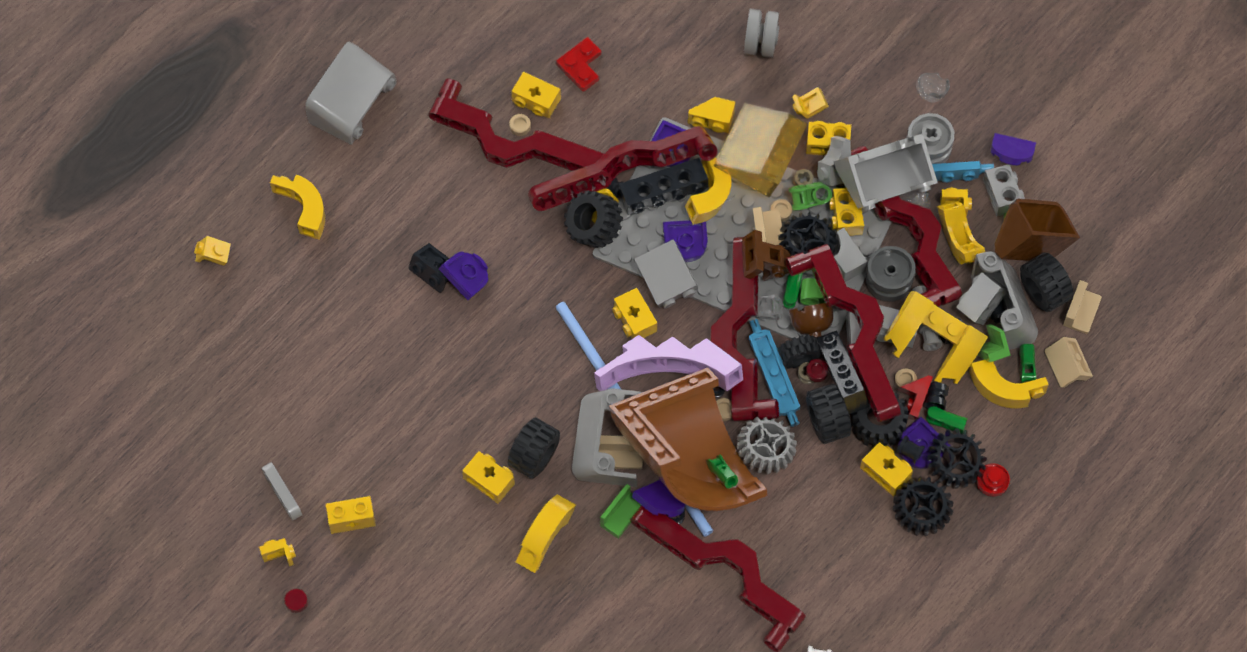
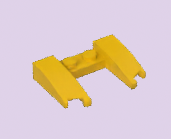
(919, 311)

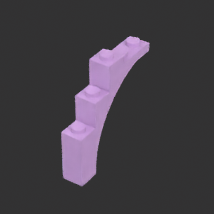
(670, 356)

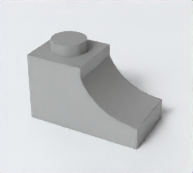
(839, 149)
(849, 259)

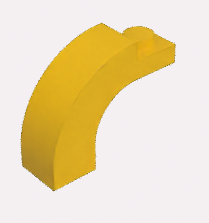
(708, 204)
(313, 215)
(958, 233)
(1001, 391)
(543, 530)

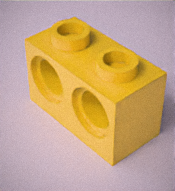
(826, 130)
(846, 212)

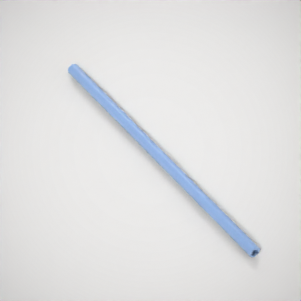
(597, 362)

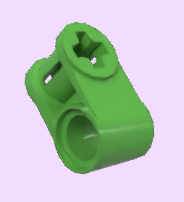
(805, 195)
(810, 292)

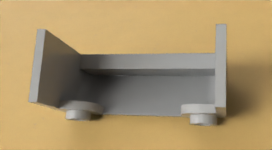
(587, 460)

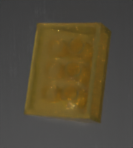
(760, 147)

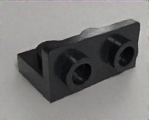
(426, 265)

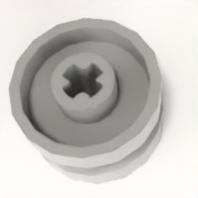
(761, 33)
(937, 135)

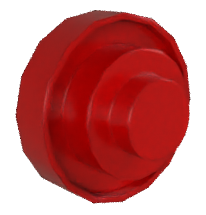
(994, 480)

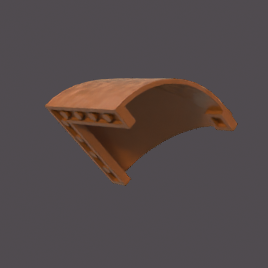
(675, 435)

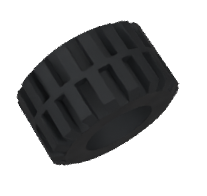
(579, 218)
(1046, 282)
(828, 413)
(874, 433)
(533, 448)

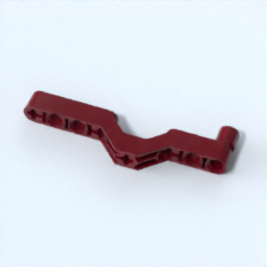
(501, 150)
(613, 162)
(926, 229)
(869, 318)
(724, 335)
(737, 556)

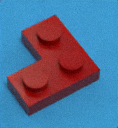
(576, 62)

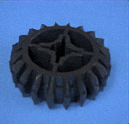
(793, 231)
(949, 453)
(932, 520)

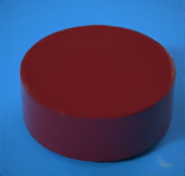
(817, 370)
(296, 600)

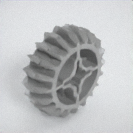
(763, 452)

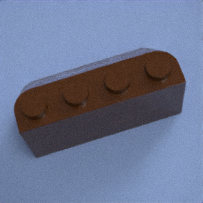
(1034, 229)

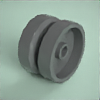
(890, 273)

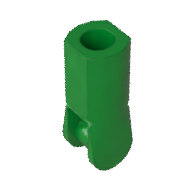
(792, 290)
(1027, 361)
(945, 419)
(722, 471)

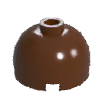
(812, 319)

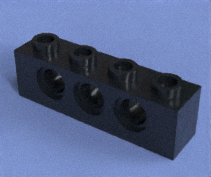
(669, 177)
(842, 372)

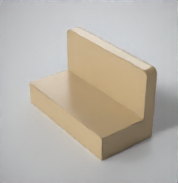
(769, 223)
(1082, 309)
(1068, 361)
(621, 451)

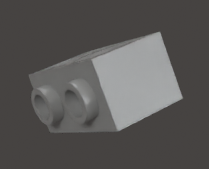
(998, 191)

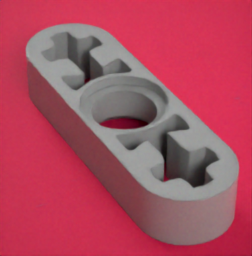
(281, 491)

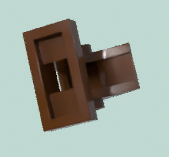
(767, 257)

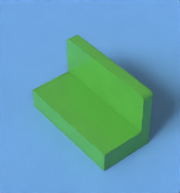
(997, 347)
(620, 511)

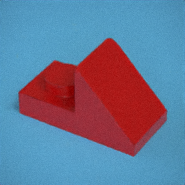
(918, 391)

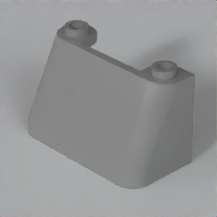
(348, 93)
(887, 171)
(1017, 319)

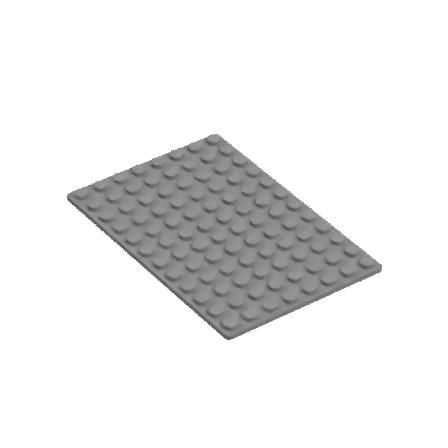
(735, 219)

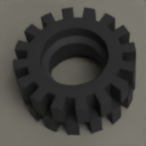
(799, 351)

